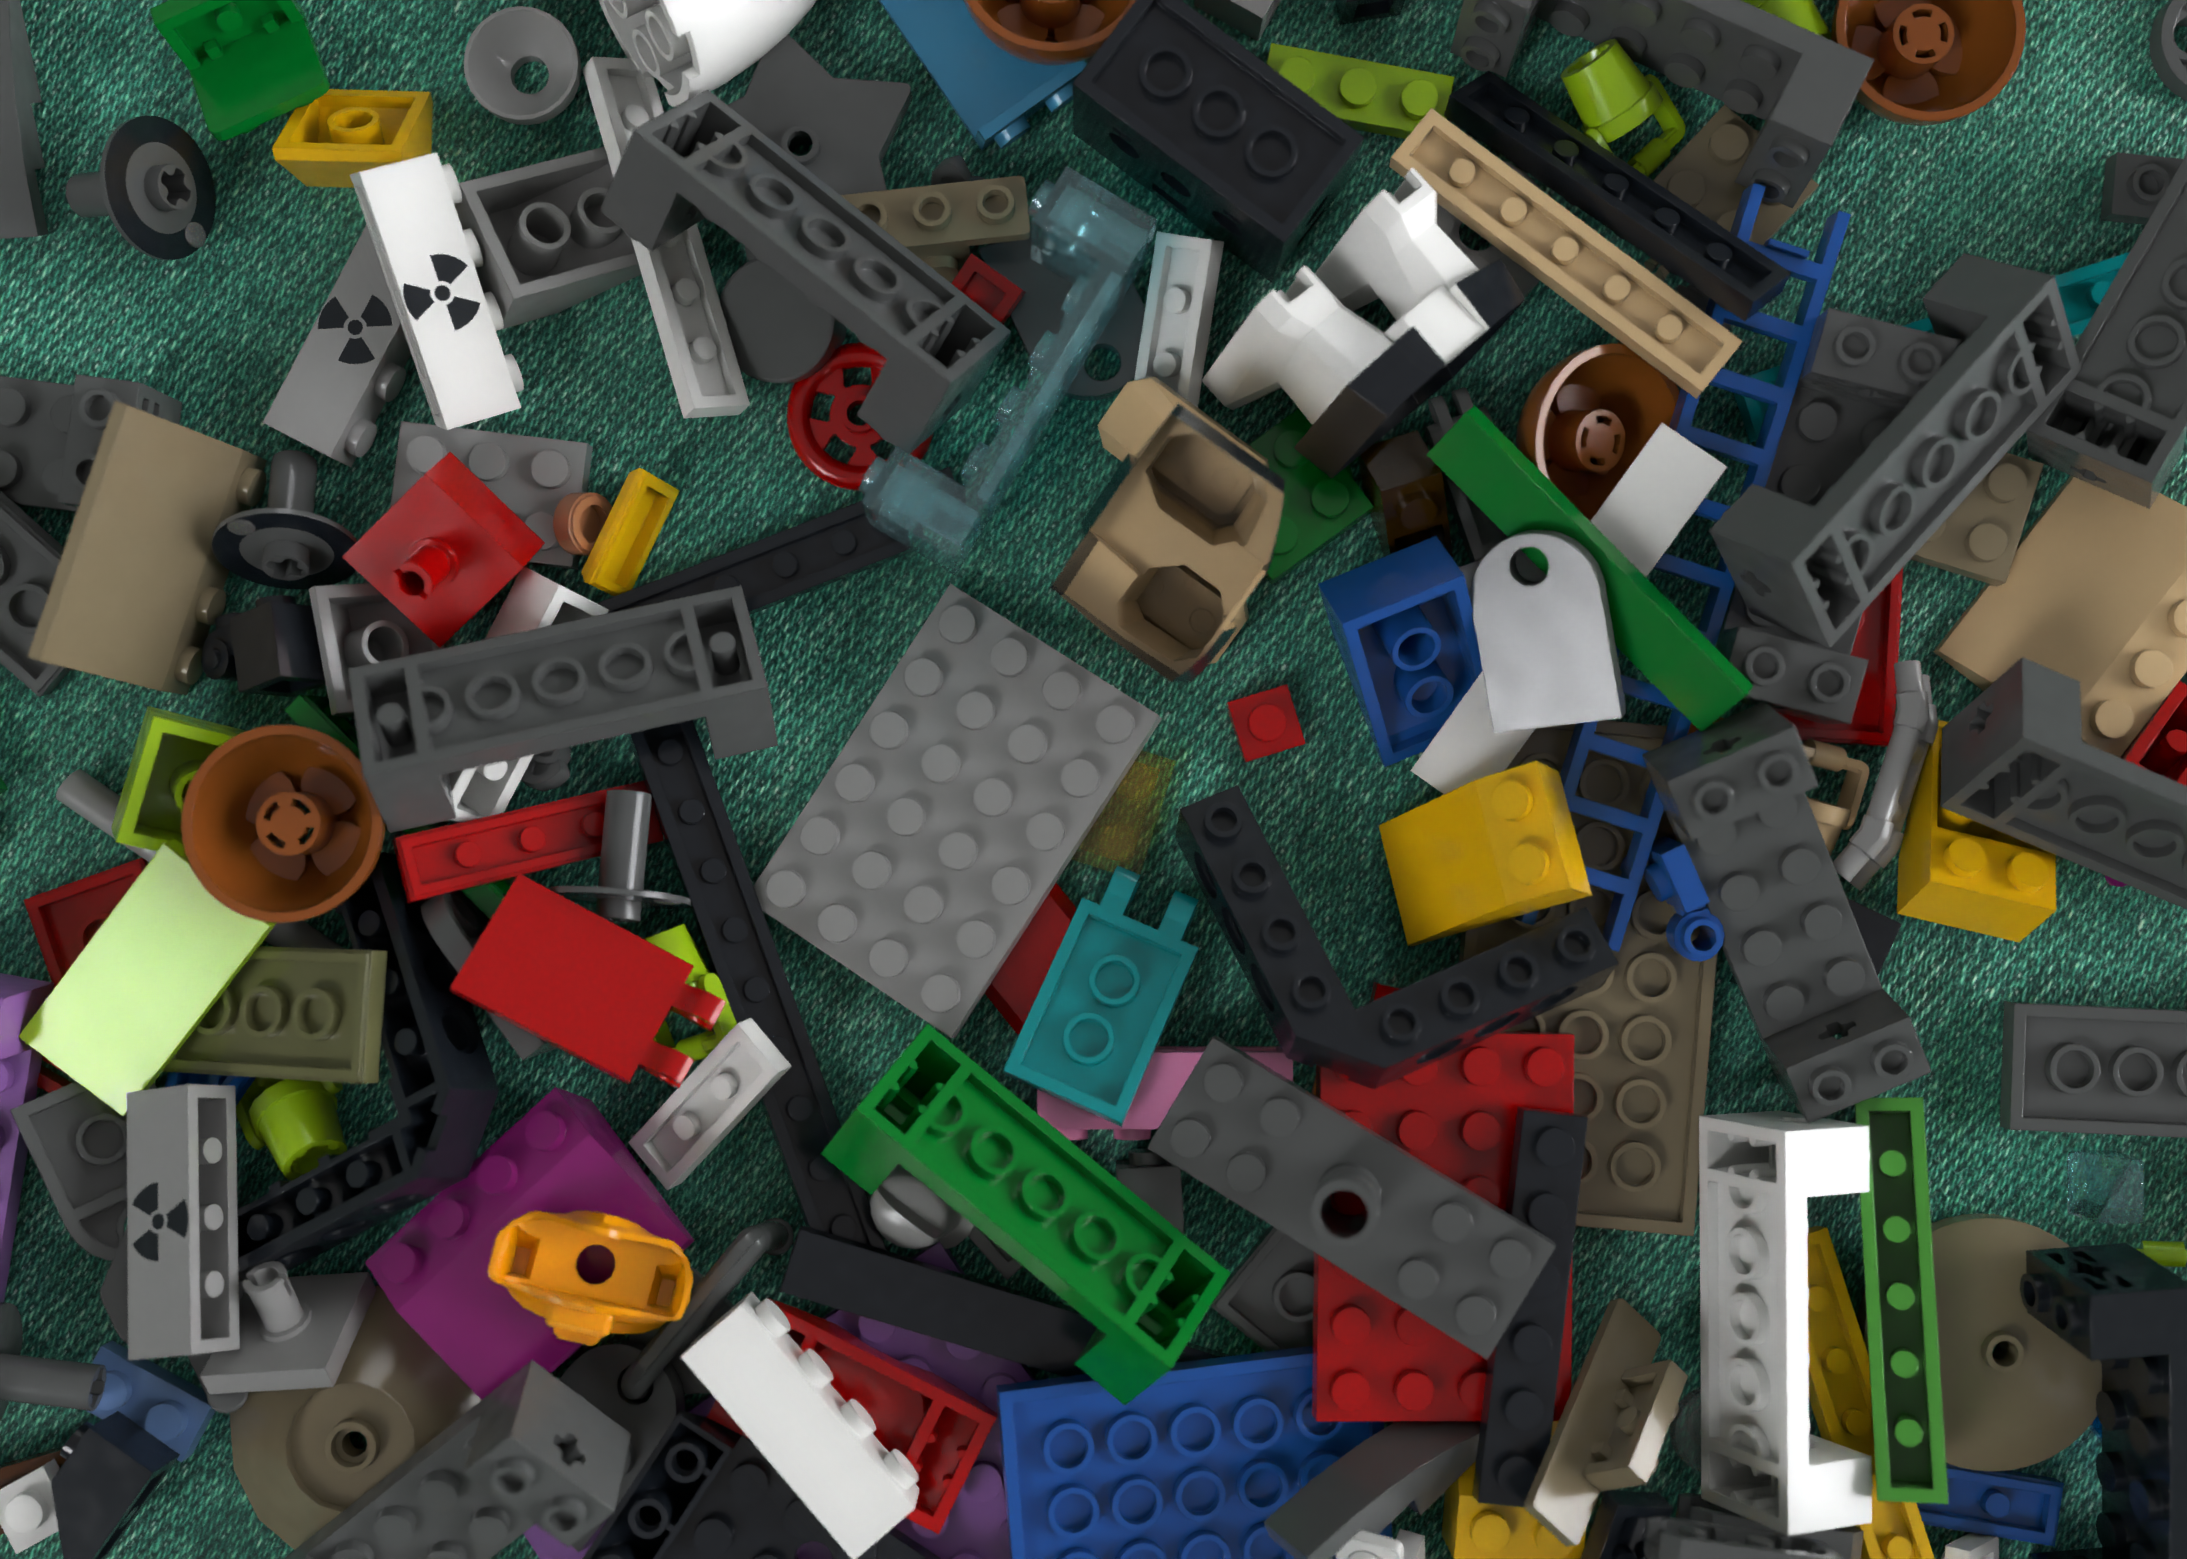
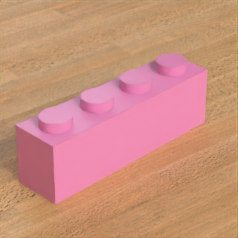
(1155, 1096)

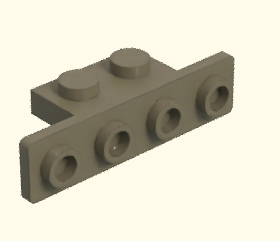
(948, 218)
(1609, 1424)

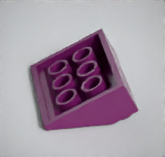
(438, 1263)

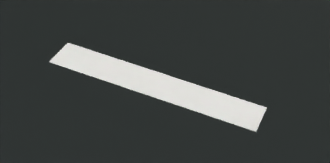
(1641, 522)

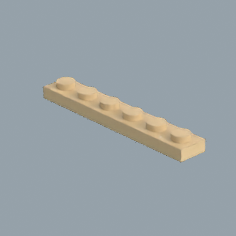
(1566, 254)

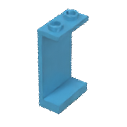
(979, 80)

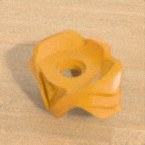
(538, 1267)

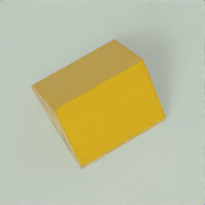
(354, 133)

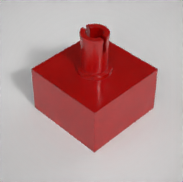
(444, 549)

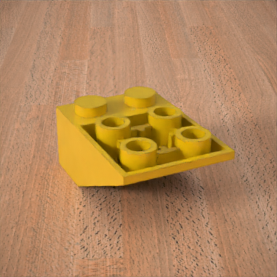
(1969, 872)

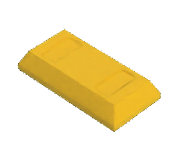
(629, 532)

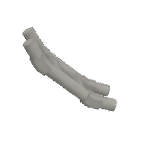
(1913, 733)

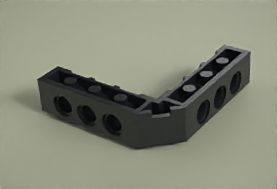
(1306, 996)
(437, 1085)

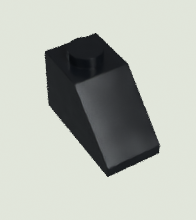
(105, 1483)

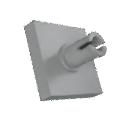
(291, 1331)

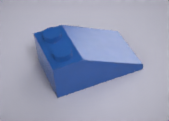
(1405, 643)

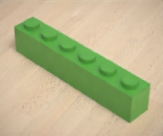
(1902, 1305)

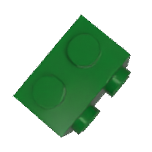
(244, 59)

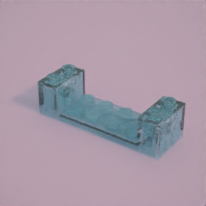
(1100, 249)

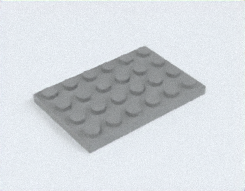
(953, 810)

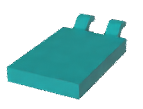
(1105, 1002)

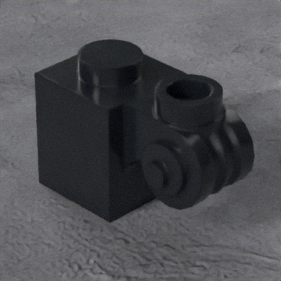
(266, 648)

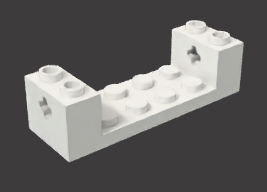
(1756, 1320)

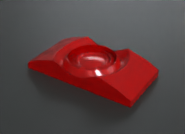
(912, 1410)

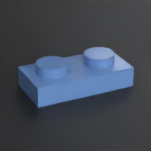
(153, 1399)

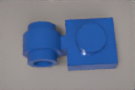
(1675, 879)

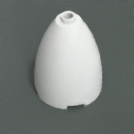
(699, 41)

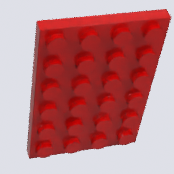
(1460, 1119)

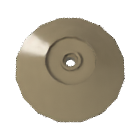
(297, 1445)

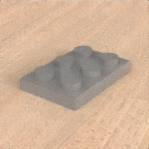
(519, 469)

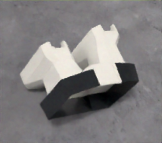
(1342, 368)

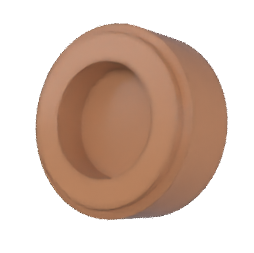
(580, 521)

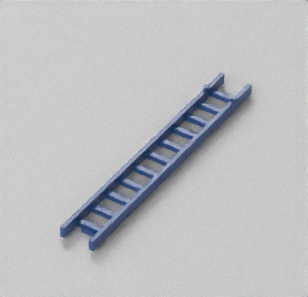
(1760, 460)

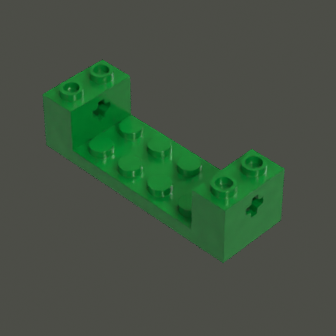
(1039, 1204)

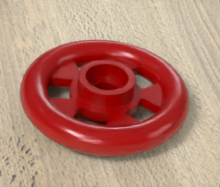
(812, 436)

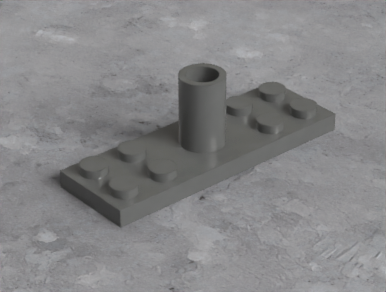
(1416, 1241)

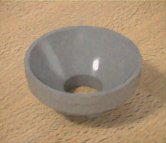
(508, 42)

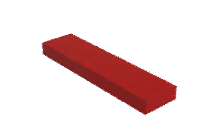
(507, 844)

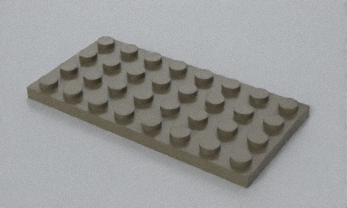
(1640, 1033)

